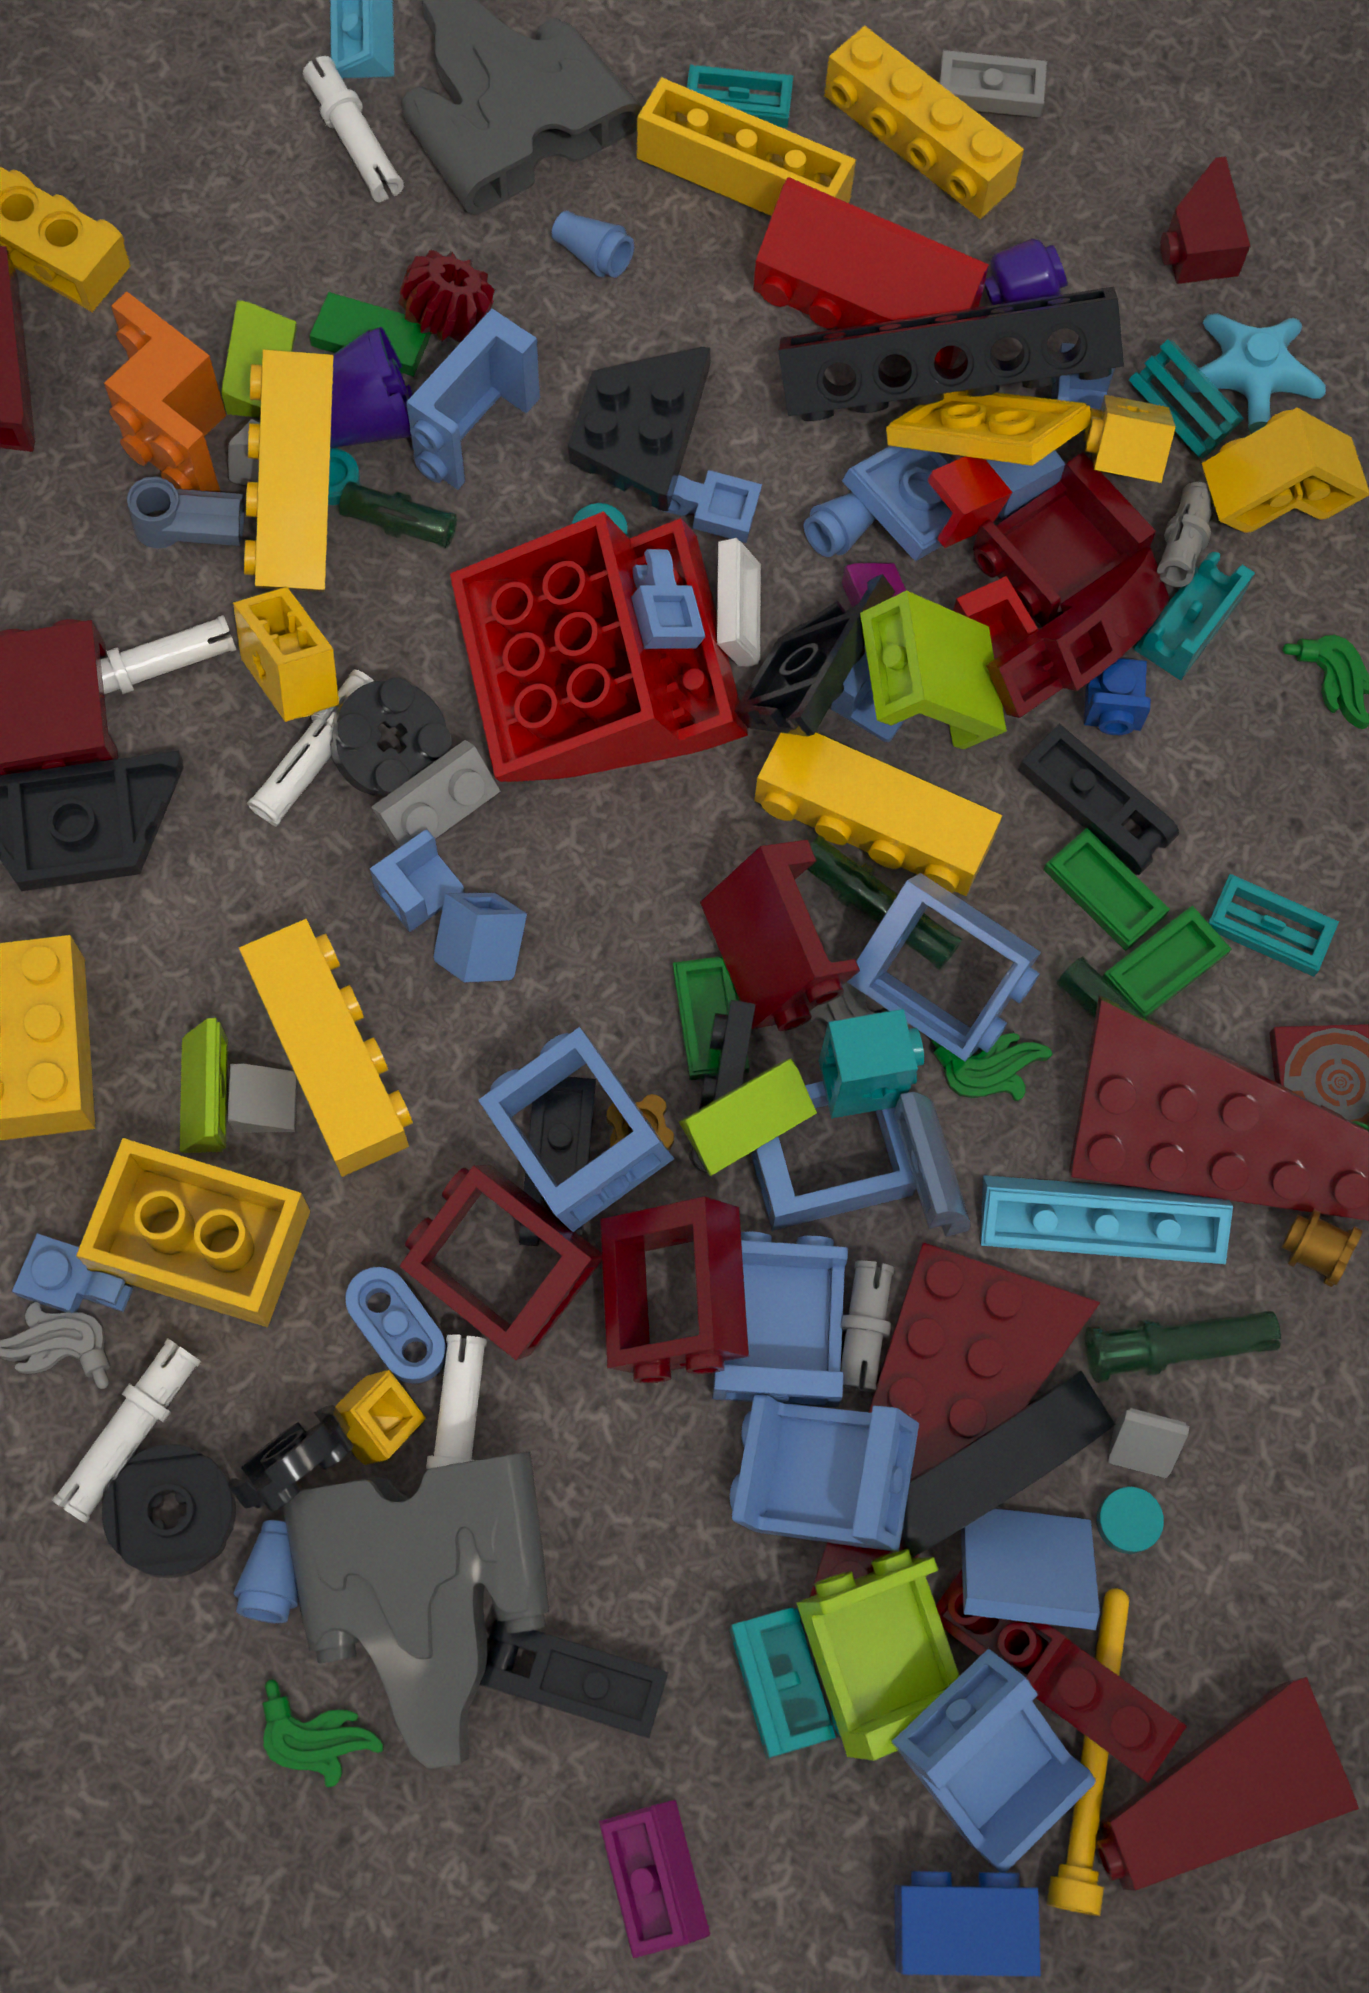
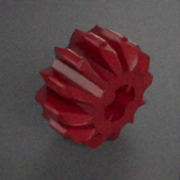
(445, 295)

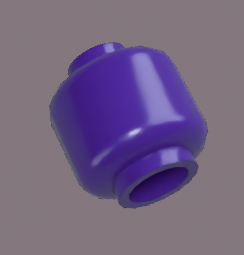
(1025, 273)

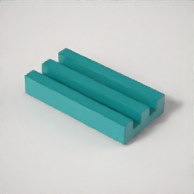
(765, 107)
(1156, 367)
(1267, 945)

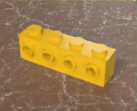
(922, 122)
(733, 149)
(292, 470)
(876, 809)
(325, 1047)

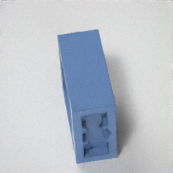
(920, 1012)
(610, 1173)
(787, 1210)

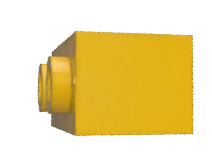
(1130, 438)
(286, 654)

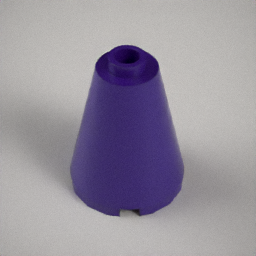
(368, 392)

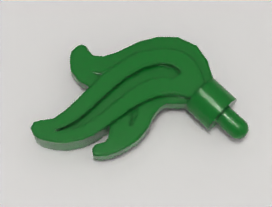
(1343, 675)
(991, 1071)
(313, 1743)

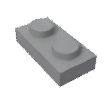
(995, 82)
(437, 795)

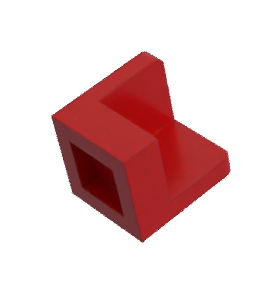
(971, 493)
(1001, 610)

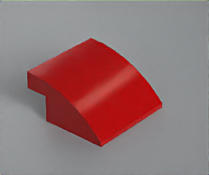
(566, 663)

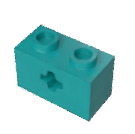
(869, 1062)

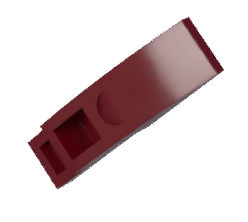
(1084, 640)
(1071, 1684)

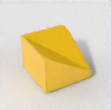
(379, 1416)

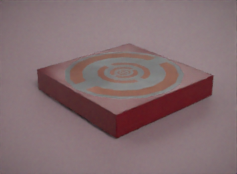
(1325, 1066)

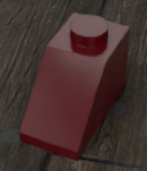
(1207, 230)

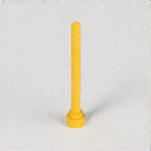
(1077, 1882)

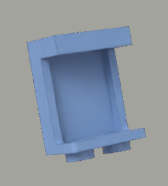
(487, 364)
(791, 1323)
(825, 1473)
(993, 1761)

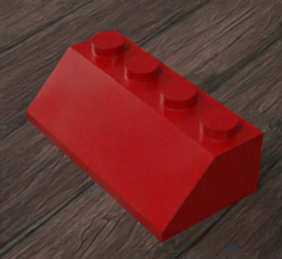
(859, 267)

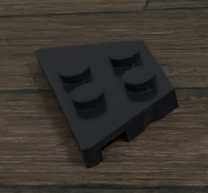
(640, 422)
(809, 668)
(84, 819)

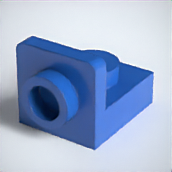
(1117, 698)

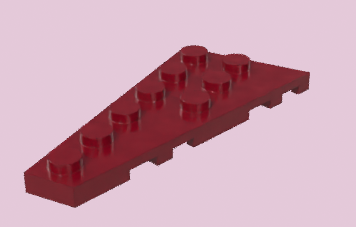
(1207, 1127)
(963, 1361)

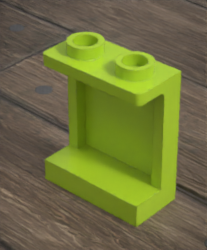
(932, 665)
(878, 1650)

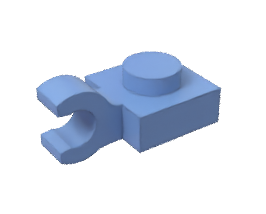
(720, 505)
(664, 610)
(61, 1280)

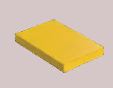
(990, 426)

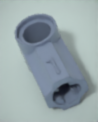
(188, 515)

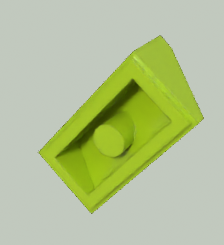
(252, 332)
(204, 1088)
(749, 1116)

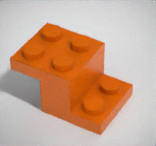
(164, 397)

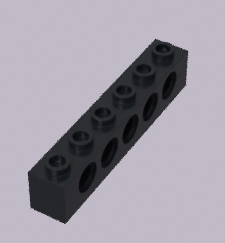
(974, 330)

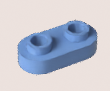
(397, 1326)

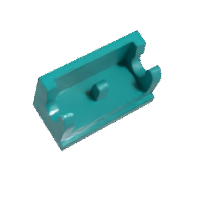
(1194, 616)
(781, 1682)

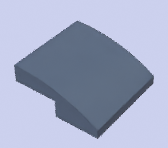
(931, 1164)

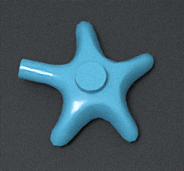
(1257, 365)

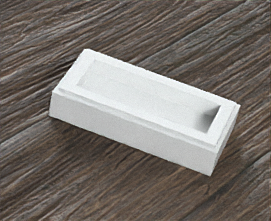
(738, 603)

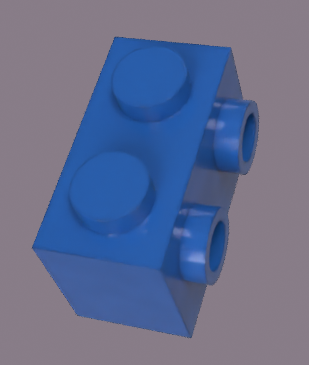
(966, 1928)

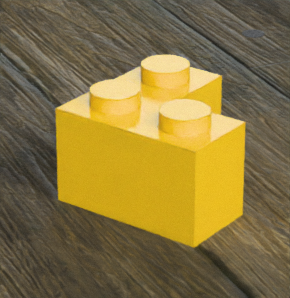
(1285, 467)

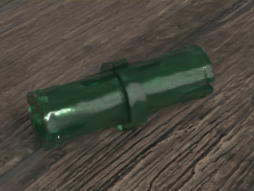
(364, 503)

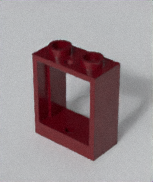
(719, 1285)
(550, 1299)

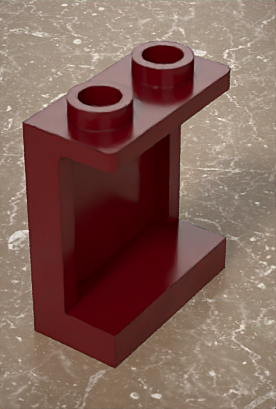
(1062, 539)
(52, 698)
(771, 938)

